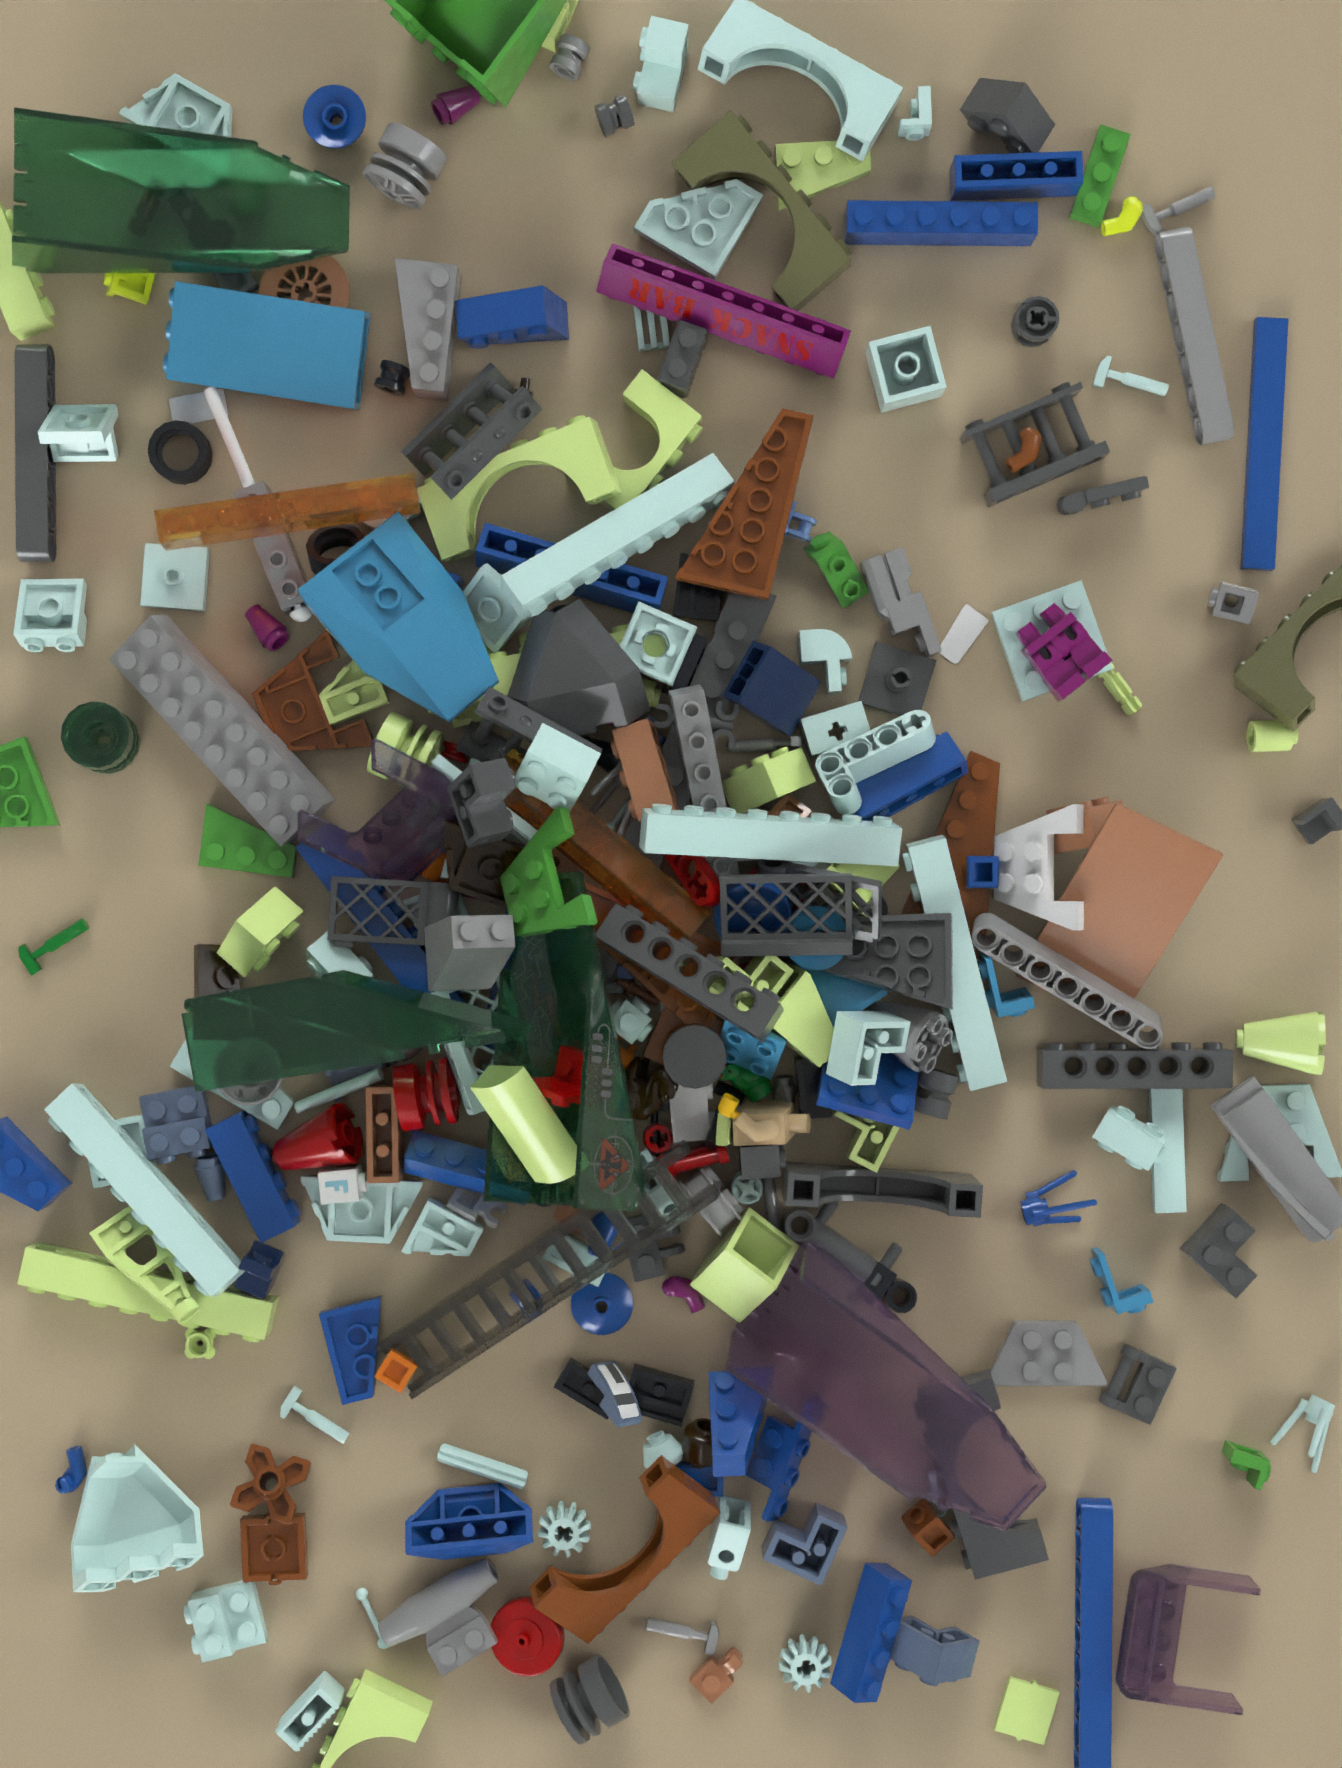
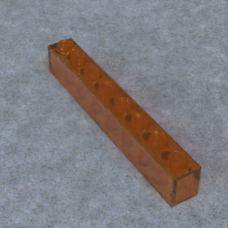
(287, 511)
(614, 863)

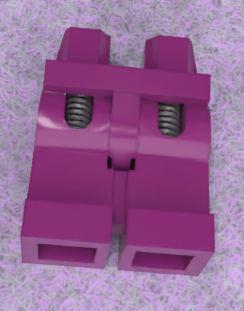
(1049, 650)

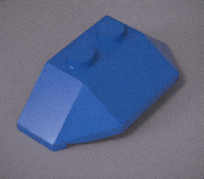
(469, 1523)

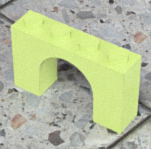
(675, 426)

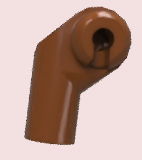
(1029, 451)

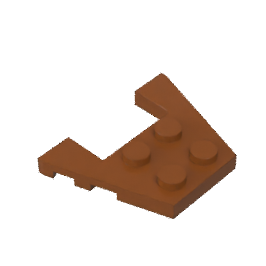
(293, 708)

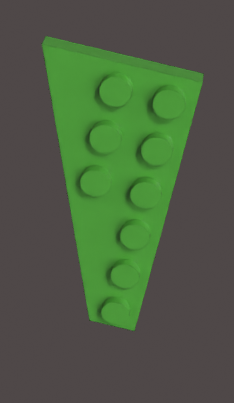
(23, 789)

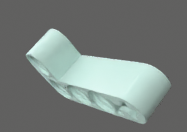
(870, 754)

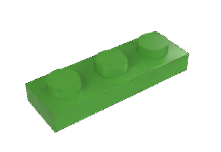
(1099, 175)

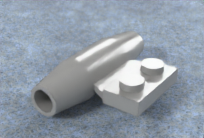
(445, 1614)

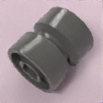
(934, 1093)

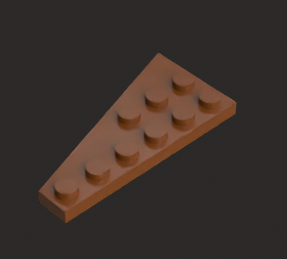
(749, 527)
(969, 831)
(679, 1004)

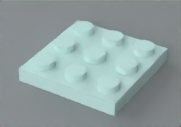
(1014, 617)

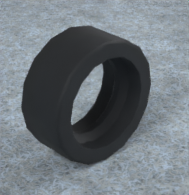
(159, 439)
(327, 538)

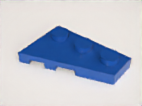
(352, 1341)

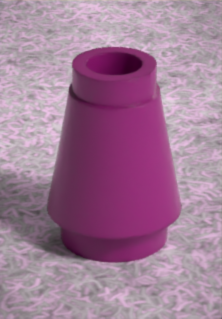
(454, 104)
(268, 629)

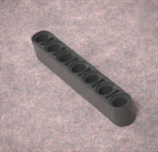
(34, 461)

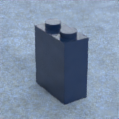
(771, 688)

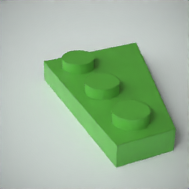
(243, 847)

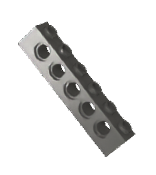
(756, 1021)
(1215, 1072)

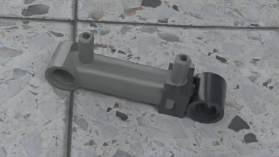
(870, 1272)

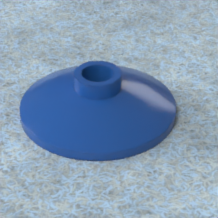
(327, 104)
(618, 1298)

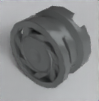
(1035, 321)

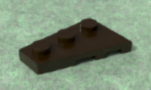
(212, 972)

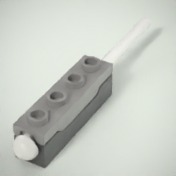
(275, 551)

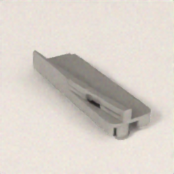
(1281, 1159)

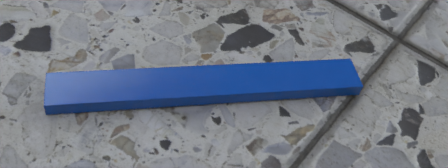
(1264, 443)

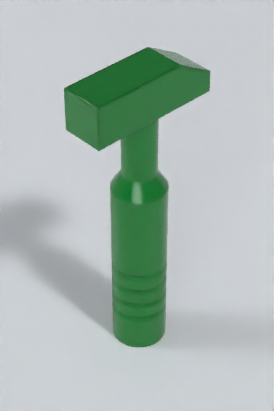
(50, 945)

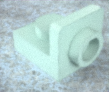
(920, 116)

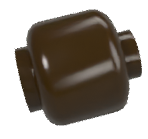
(697, 1443)

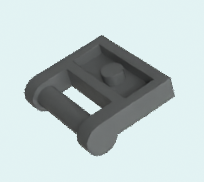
(1146, 1387)

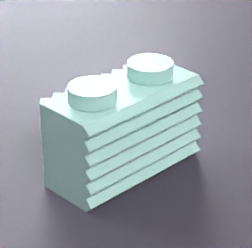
(310, 1711)

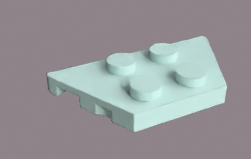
(182, 107)
(371, 1218)

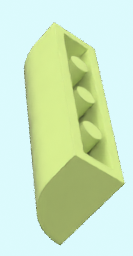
(527, 1122)

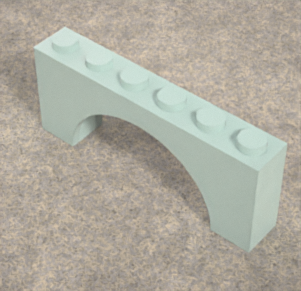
(755, 37)

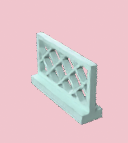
(461, 1059)

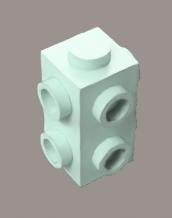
(325, 958)
(632, 1018)
(1131, 1138)

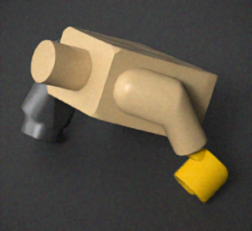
(766, 1121)

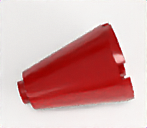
(321, 1141)

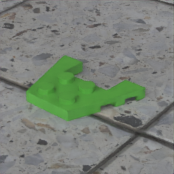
(534, 888)

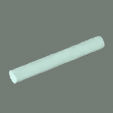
(339, 1090)

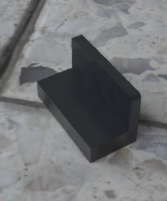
(807, 1088)

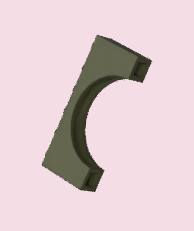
(732, 153)
(1270, 672)

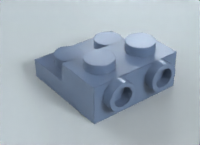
(175, 1124)

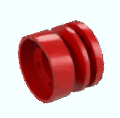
(425, 1094)

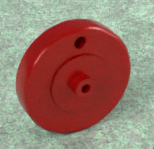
(526, 1638)

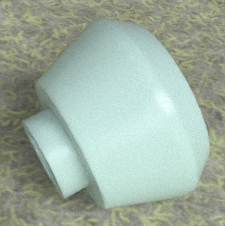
(664, 1445)

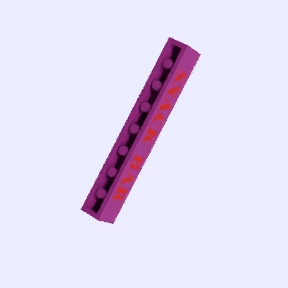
(722, 310)

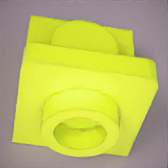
(129, 285)

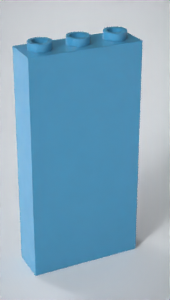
(266, 345)

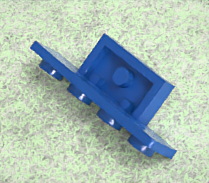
(777, 1462)

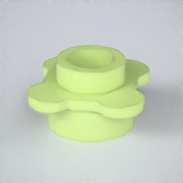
(193, 1350)

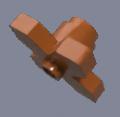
(263, 1468)

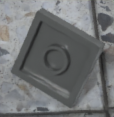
(896, 680)

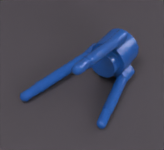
(1037, 1211)

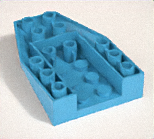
(403, 620)

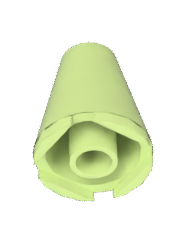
(1286, 1041)

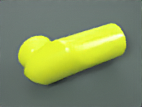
(1127, 219)

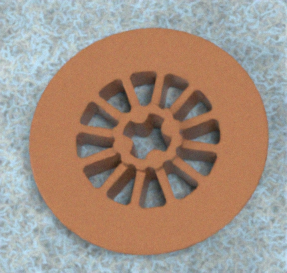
(272, 280)

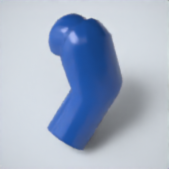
(75, 1473)

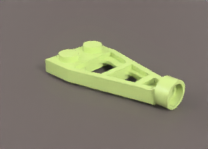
(121, 1232)

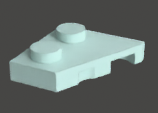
(442, 1232)

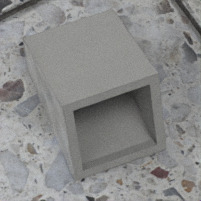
(467, 951)

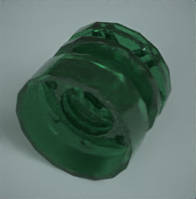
(94, 720)

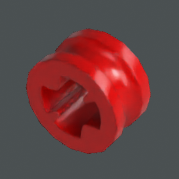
(451, 753)
(661, 1129)

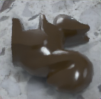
(648, 1093)

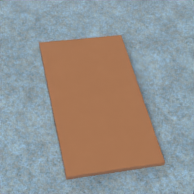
(1135, 896)

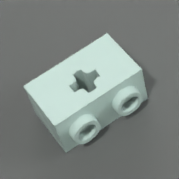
(816, 727)

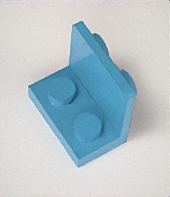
(750, 1053)

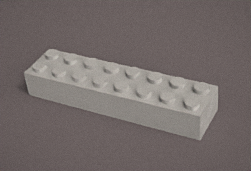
(220, 727)

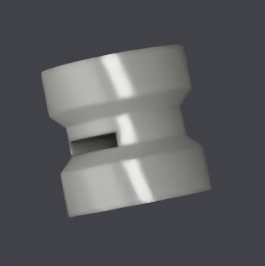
(569, 57)

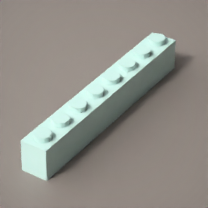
(616, 537)
(769, 836)
(970, 1018)
(145, 1190)

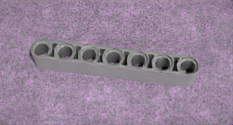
(1194, 335)
(1073, 993)

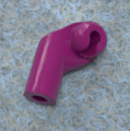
(681, 1287)

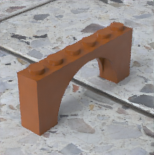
(592, 1601)

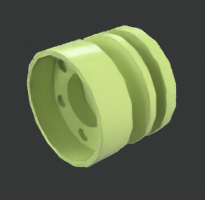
(397, 733)

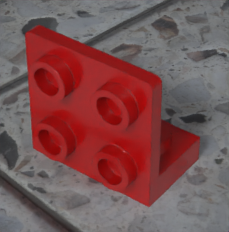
(566, 1083)

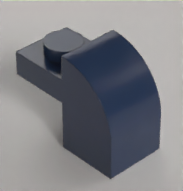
(260, 1269)

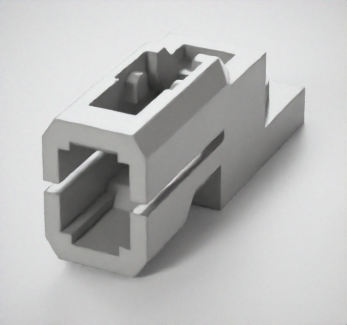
(895, 603)

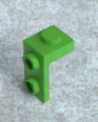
(837, 567)

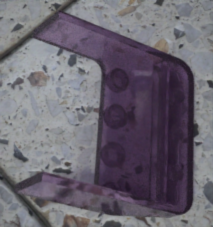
(403, 834)
(1153, 1634)

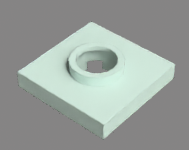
(675, 632)

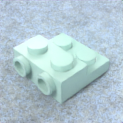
(51, 614)
(225, 1620)

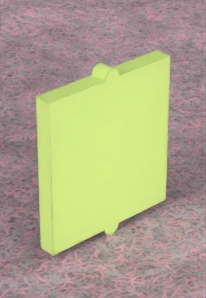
(1026, 1710)

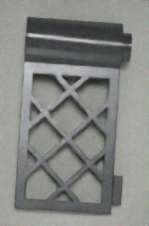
(434, 905)
(860, 931)

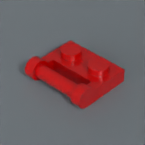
(699, 1157)

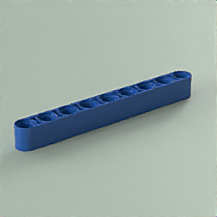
(1093, 1633)

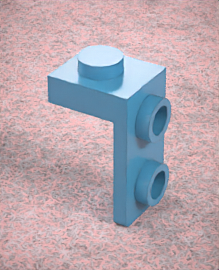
(1008, 1003)
(1130, 1299)

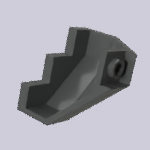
(577, 672)

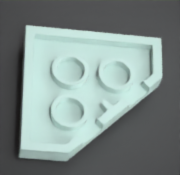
(700, 223)

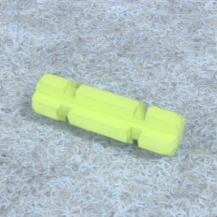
(1121, 691)

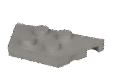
(1046, 1356)

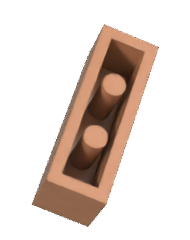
(643, 767)
(383, 1136)

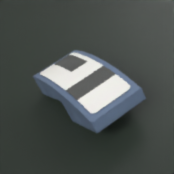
(619, 1399)

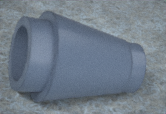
(211, 1176)

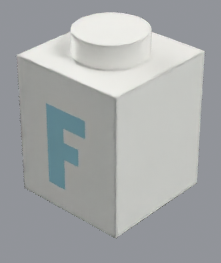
(342, 1184)

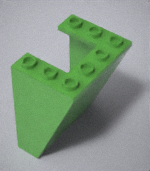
(485, 38)

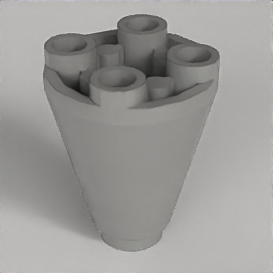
(926, 1034)

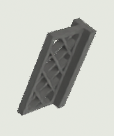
(786, 942)

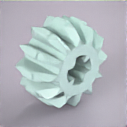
(564, 1540)
(805, 1675)

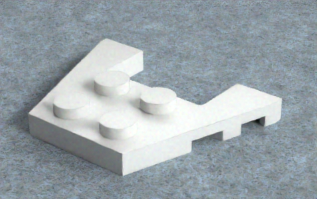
(1028, 867)

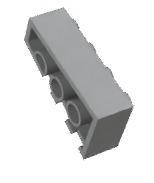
(429, 323)

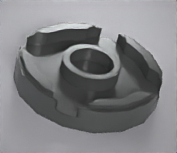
(694, 1056)

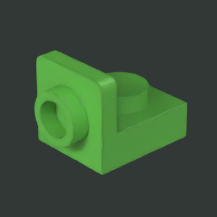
(1248, 1460)

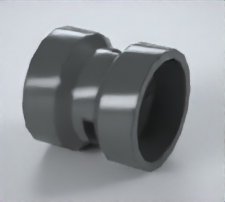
(614, 115)

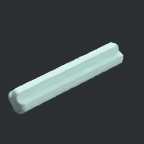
(482, 1466)

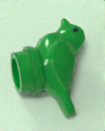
(743, 1079)

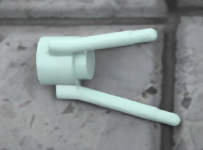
(1317, 1412)

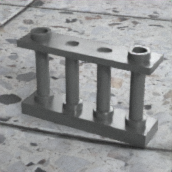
(458, 418)
(1058, 464)
(514, 717)

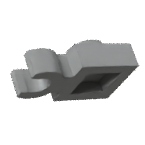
(471, 1205)

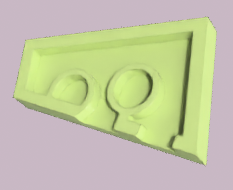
(819, 166)

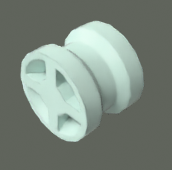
(750, 1190)

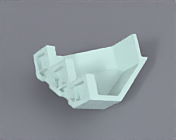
(131, 1524)

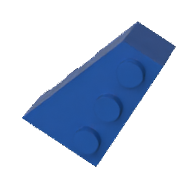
(512, 317)
(734, 1423)

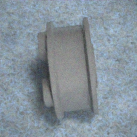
(722, 1210)

